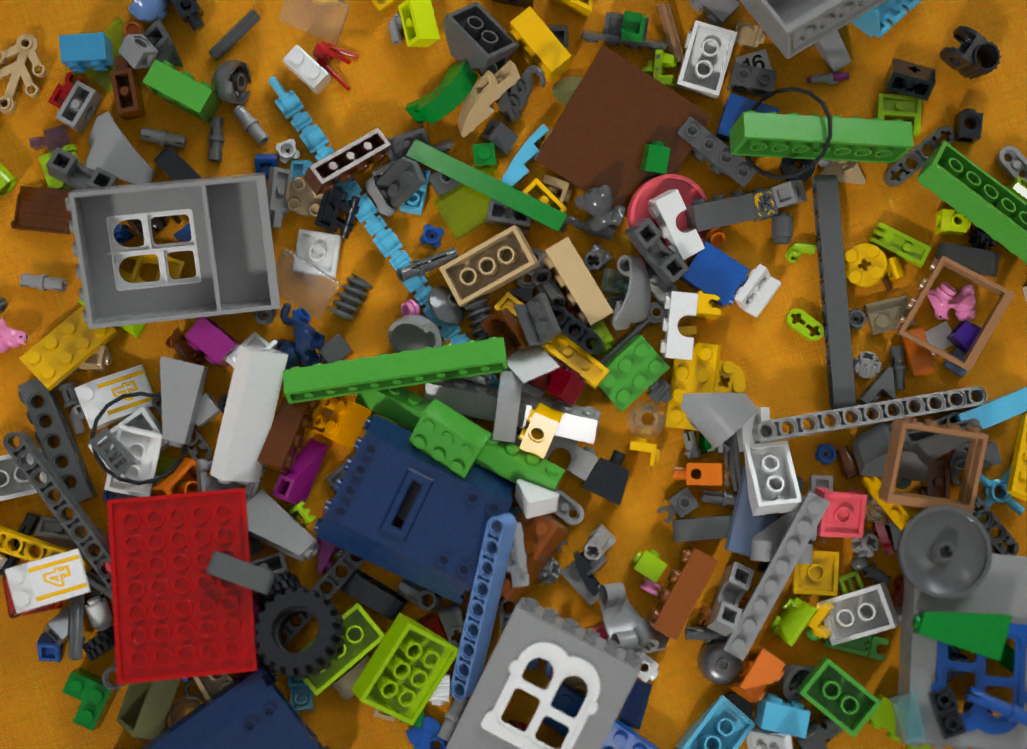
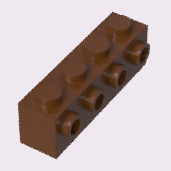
(347, 161)
(286, 435)

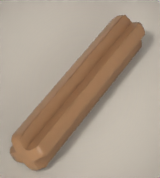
(670, 31)

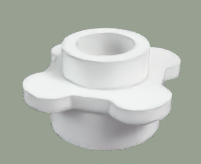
(282, 147)

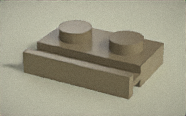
(884, 314)

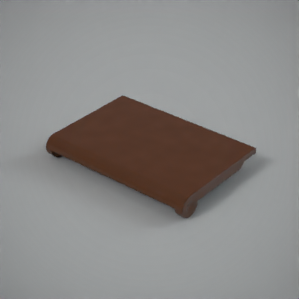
(42, 210)

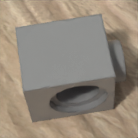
(138, 51)
(789, 193)

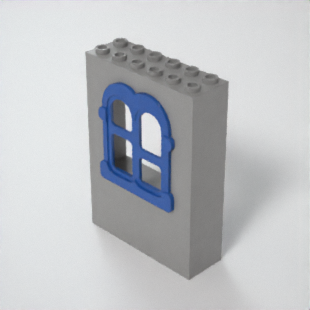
(926, 661)

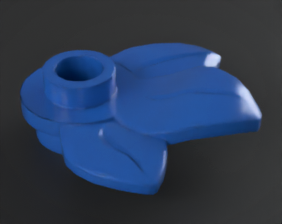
(425, 736)

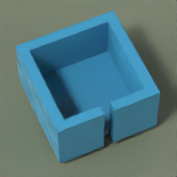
(86, 52)

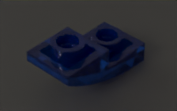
(635, 705)

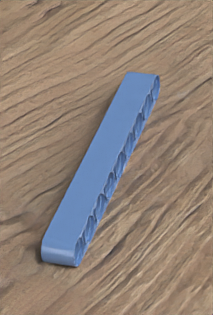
(483, 605)

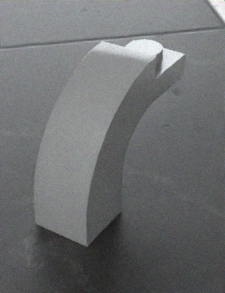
(507, 407)

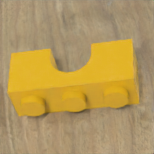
(898, 513)

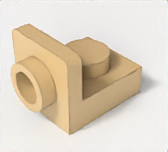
(749, 35)
(558, 186)

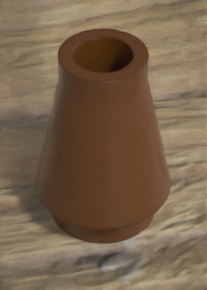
(847, 462)

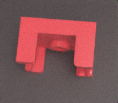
(844, 514)

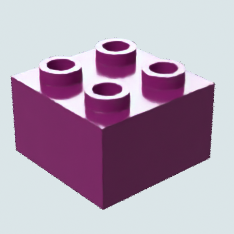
(212, 340)

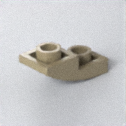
(345, 682)

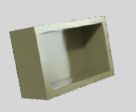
(147, 707)

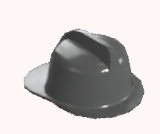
(792, 678)

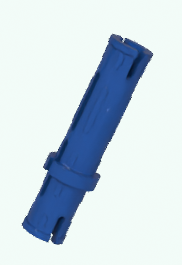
(1010, 711)

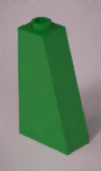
(969, 631)

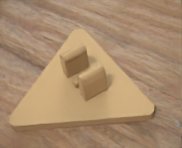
(845, 171)

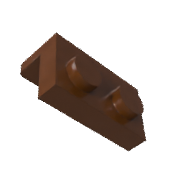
(503, 324)
(938, 480)

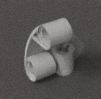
(115, 154)
(638, 297)
(717, 414)
(766, 541)
(625, 623)

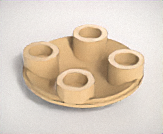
(302, 198)

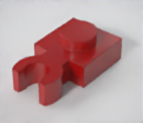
(61, 92)

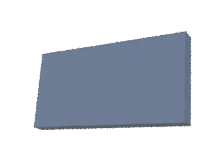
(743, 523)

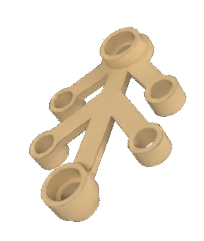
(19, 70)

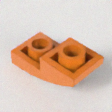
(918, 358)

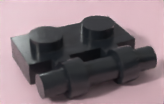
(331, 210)

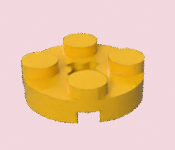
(875, 272)
(735, 376)

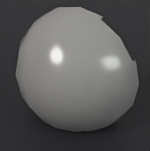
(413, 333)

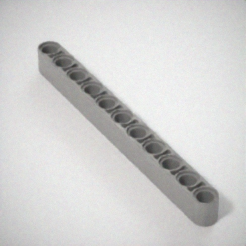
(879, 411)

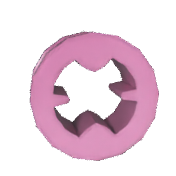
(650, 586)

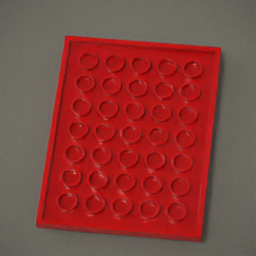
(166, 607)

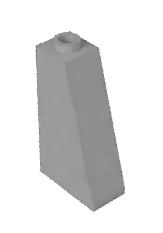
(180, 398)
(276, 528)

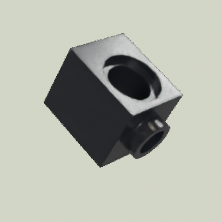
(964, 134)

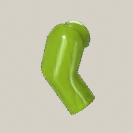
(798, 249)

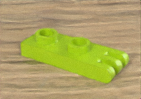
(900, 244)

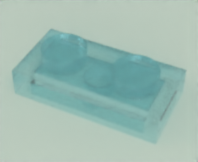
(908, 718)

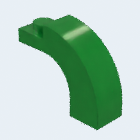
(446, 96)

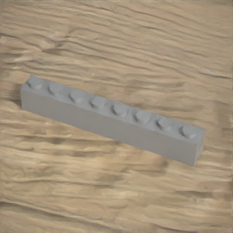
(481, 402)
(776, 574)

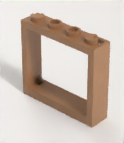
(986, 330)
(971, 472)

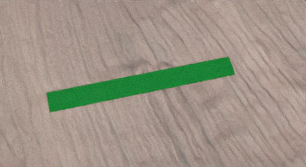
(486, 185)

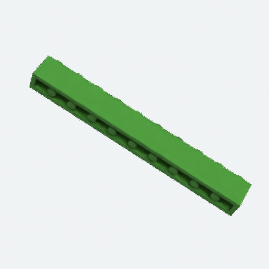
(395, 370)
(497, 456)

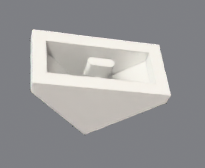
(535, 499)

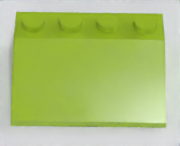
(405, 670)

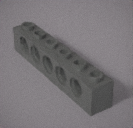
(29, 393)

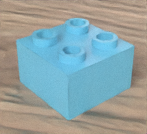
(782, 715)

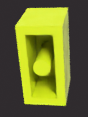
(419, 23)

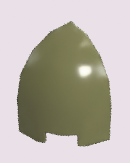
(565, 88)

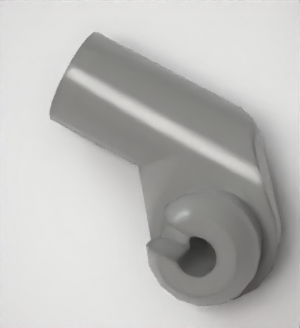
(395, 27)
(76, 418)

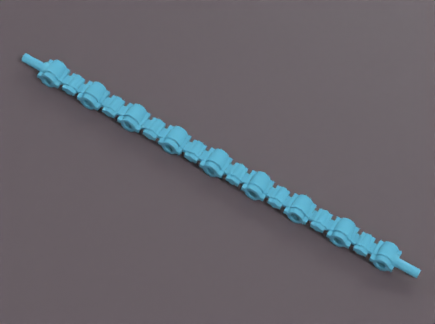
(386, 239)

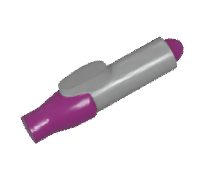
(831, 78)

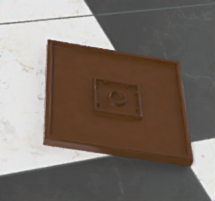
(608, 124)

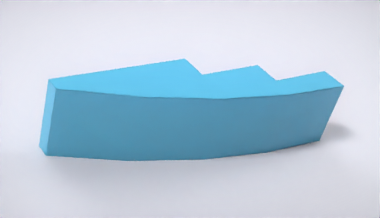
(517, 169)
(997, 409)

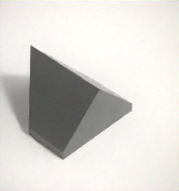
(163, 43)

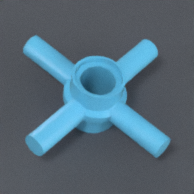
(1003, 496)

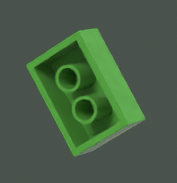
(182, 90)
(631, 372)
(449, 438)
(839, 696)

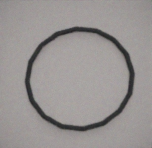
(778, 177)
(101, 462)

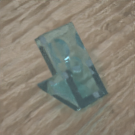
(614, 283)

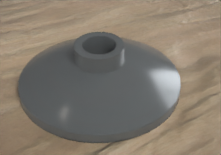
(445, 305)

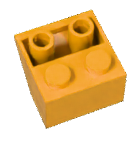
(341, 420)

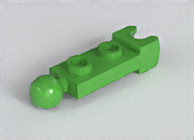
(862, 646)

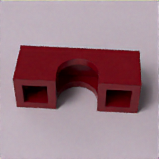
(560, 383)

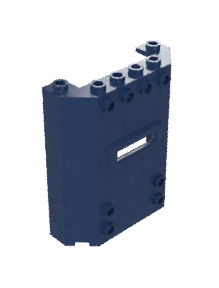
(444, 526)
(241, 716)

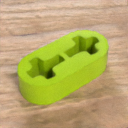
(807, 320)

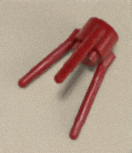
(326, 52)

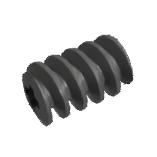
(350, 297)
(478, 315)

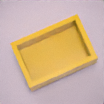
(540, 45)

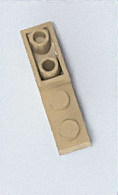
(486, 90)

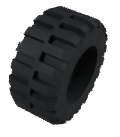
(274, 620)

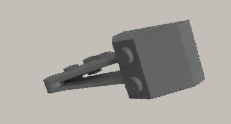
(485, 46)
(918, 450)

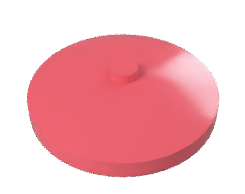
(657, 185)

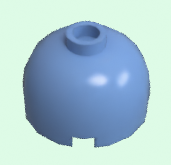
(149, 9)

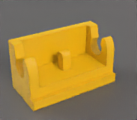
(704, 306)

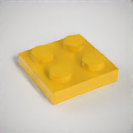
(818, 577)

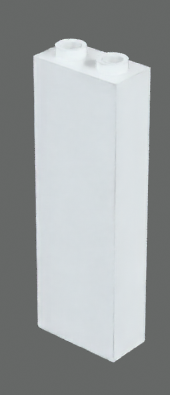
(248, 414)

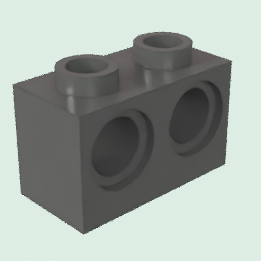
(751, 80)

